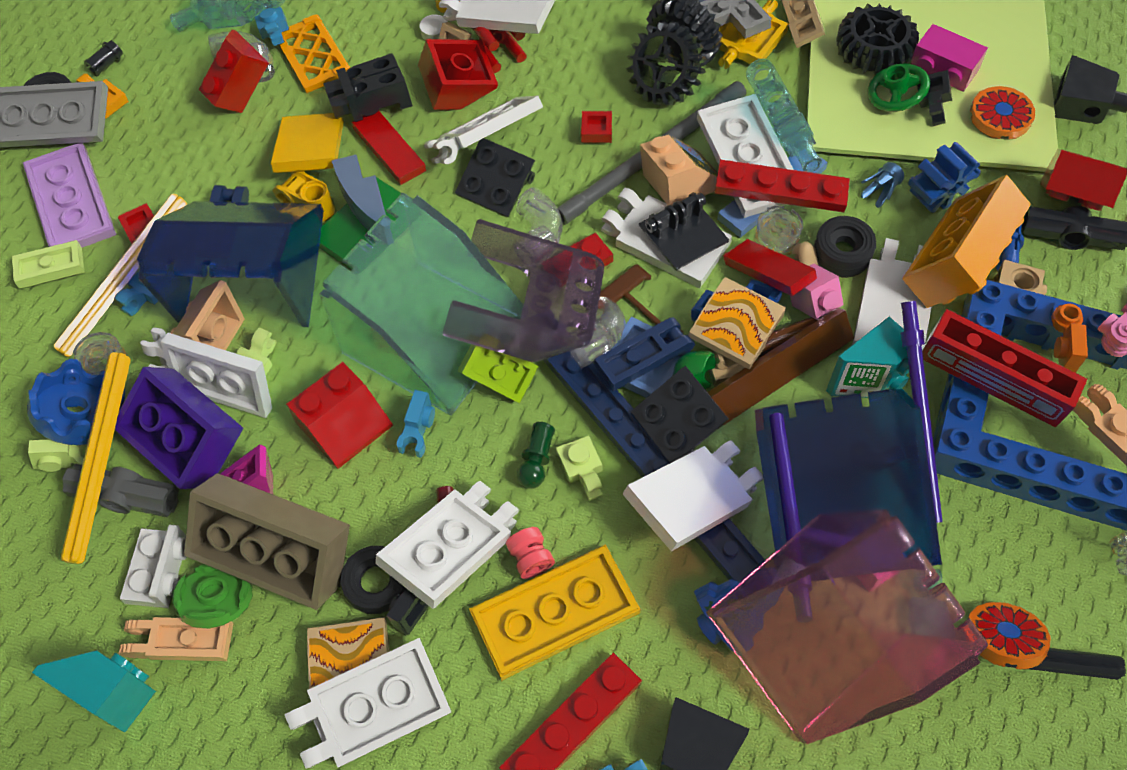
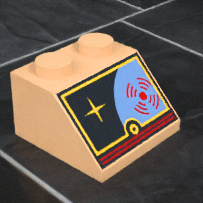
(676, 169)

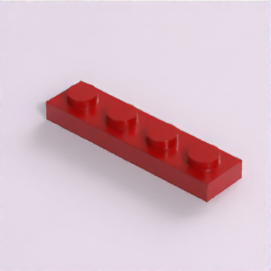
(782, 185)
(576, 718)

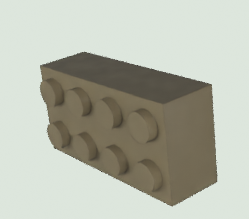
(266, 540)

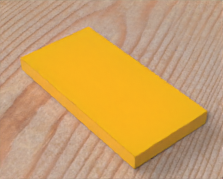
(554, 611)

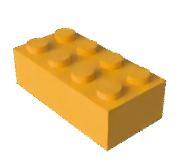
(967, 243)

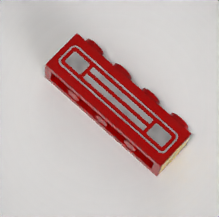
(1003, 368)

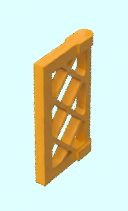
(300, 32)

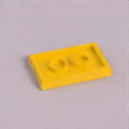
(307, 143)

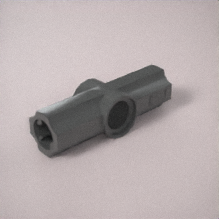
(127, 491)

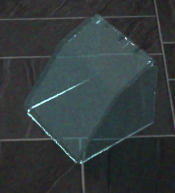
(399, 296)

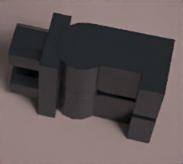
(368, 88)

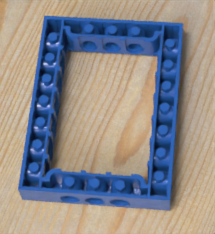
(1008, 465)

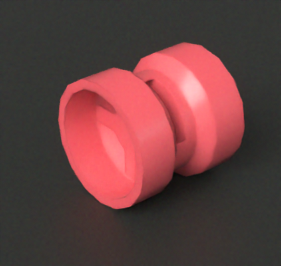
(530, 552)

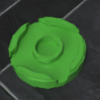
(210, 597)

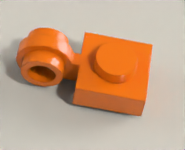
(1072, 346)

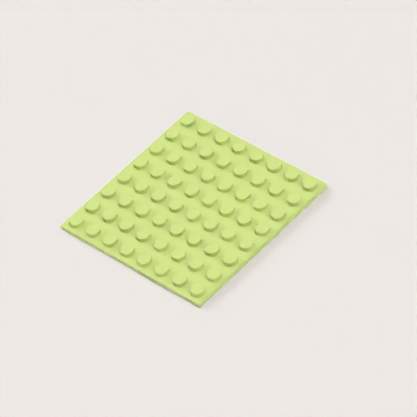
(1015, 58)

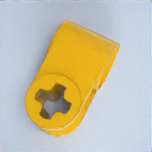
(307, 190)

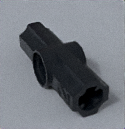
(1075, 228)

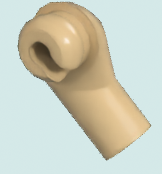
(805, 253)

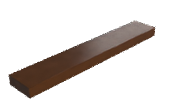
(783, 364)

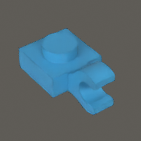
(271, 24)
(135, 297)
(418, 417)

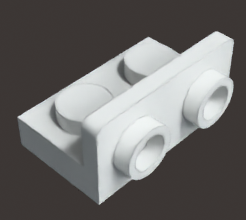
(154, 567)

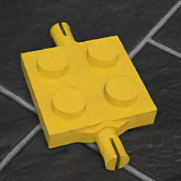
(754, 47)

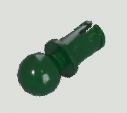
(531, 472)

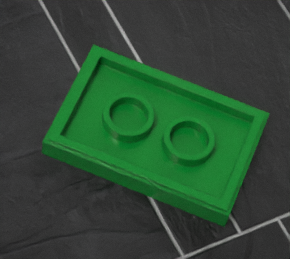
(344, 229)

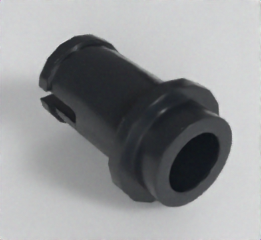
(104, 57)

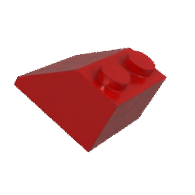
(455, 72)
(233, 74)
(339, 415)

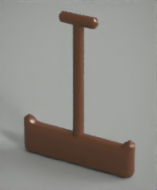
(625, 284)

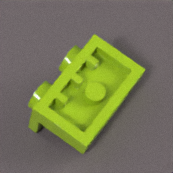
(498, 371)

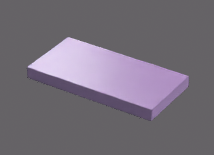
(69, 197)

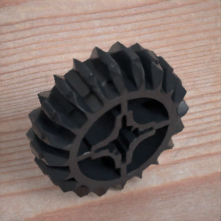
(695, 17)
(876, 38)
(659, 90)

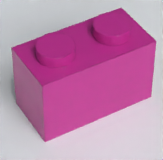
(948, 51)

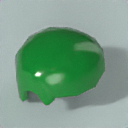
(698, 363)

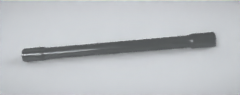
(580, 202)

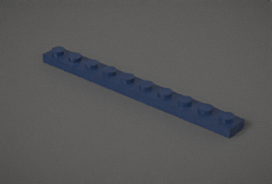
(613, 414)

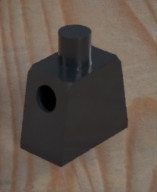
(1088, 92)
(700, 739)

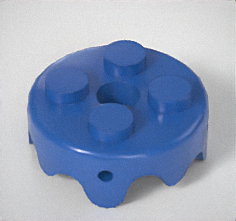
(62, 389)

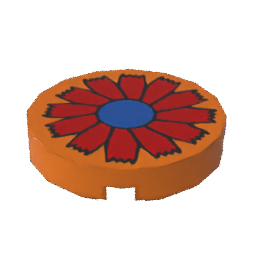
(1002, 112)
(1011, 635)

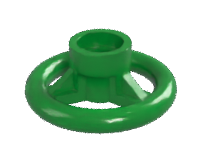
(898, 81)

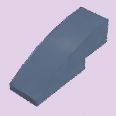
(359, 192)

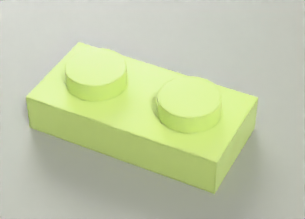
(48, 264)

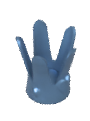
(889, 177)

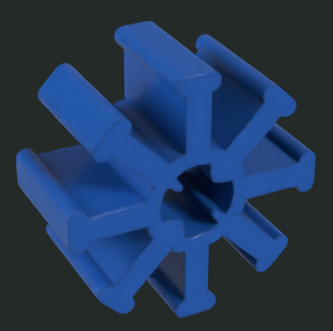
(944, 177)

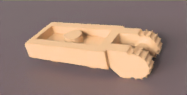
(1109, 428)
(177, 640)

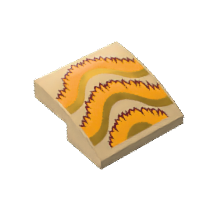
(737, 322)
(343, 647)

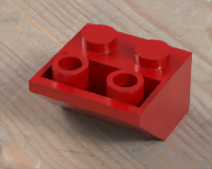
(1085, 178)

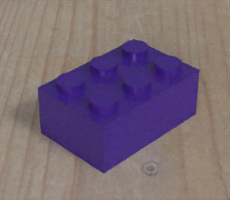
(176, 427)

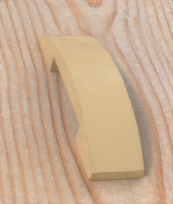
(803, 20)

